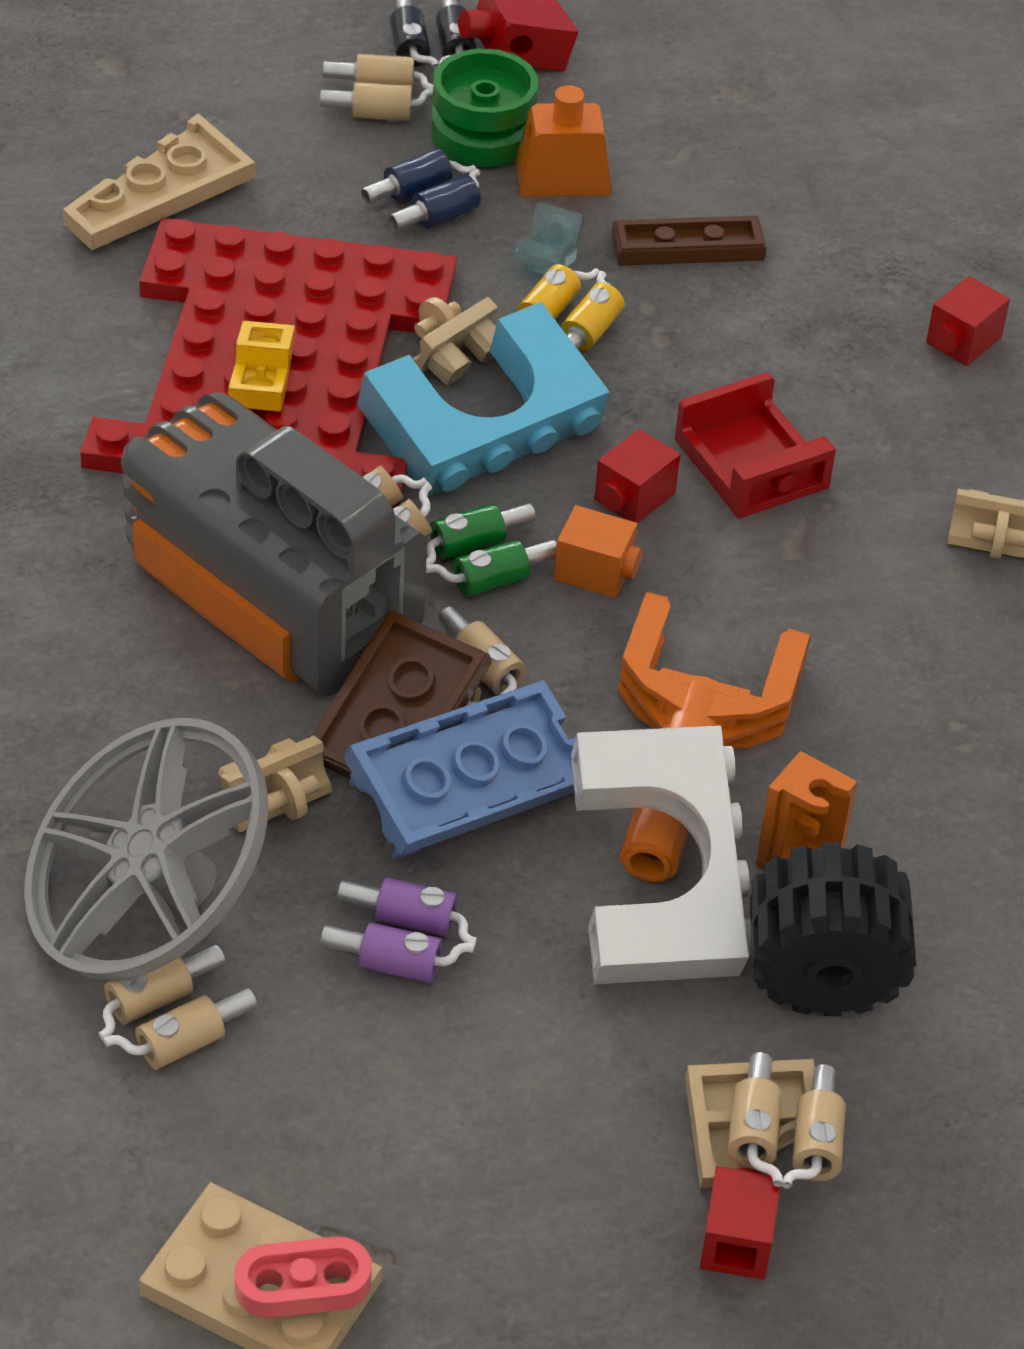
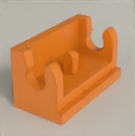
(805, 807)

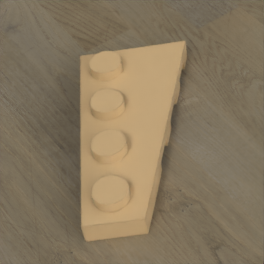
(166, 182)

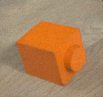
(597, 551)

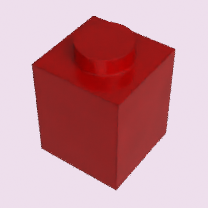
(967, 320)
(636, 476)
(740, 1223)

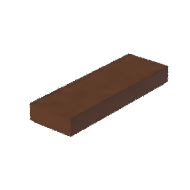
(688, 240)

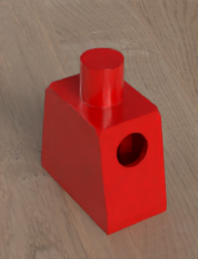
(527, 28)

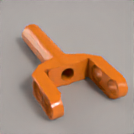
(684, 700)

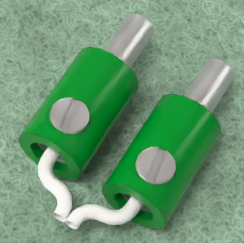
(488, 567)

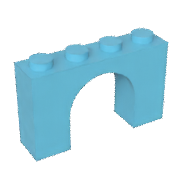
(450, 446)

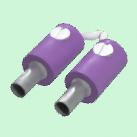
(398, 950)

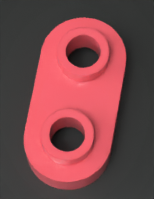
(302, 1276)

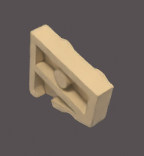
(710, 1107)

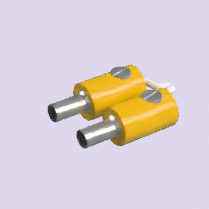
(590, 316)

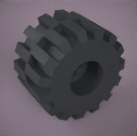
(832, 929)

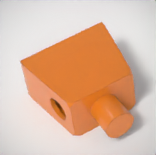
(563, 149)

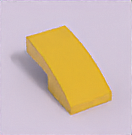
(262, 365)

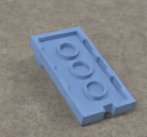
(467, 772)

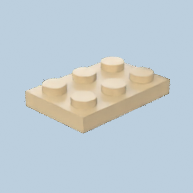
(198, 1280)

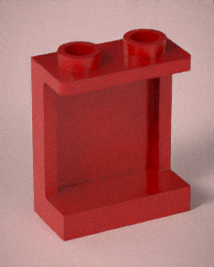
(751, 447)

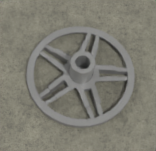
(149, 853)

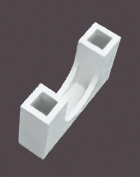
(687, 778)

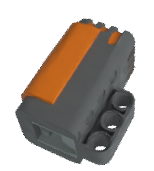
(270, 539)

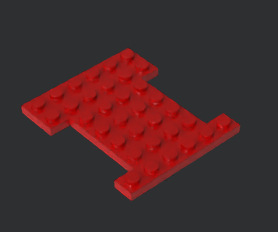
(330, 289)

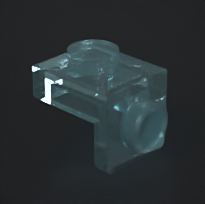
(551, 237)

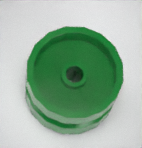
(482, 106)

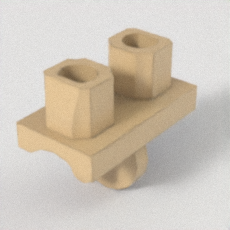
(447, 331)
(988, 523)
(292, 777)

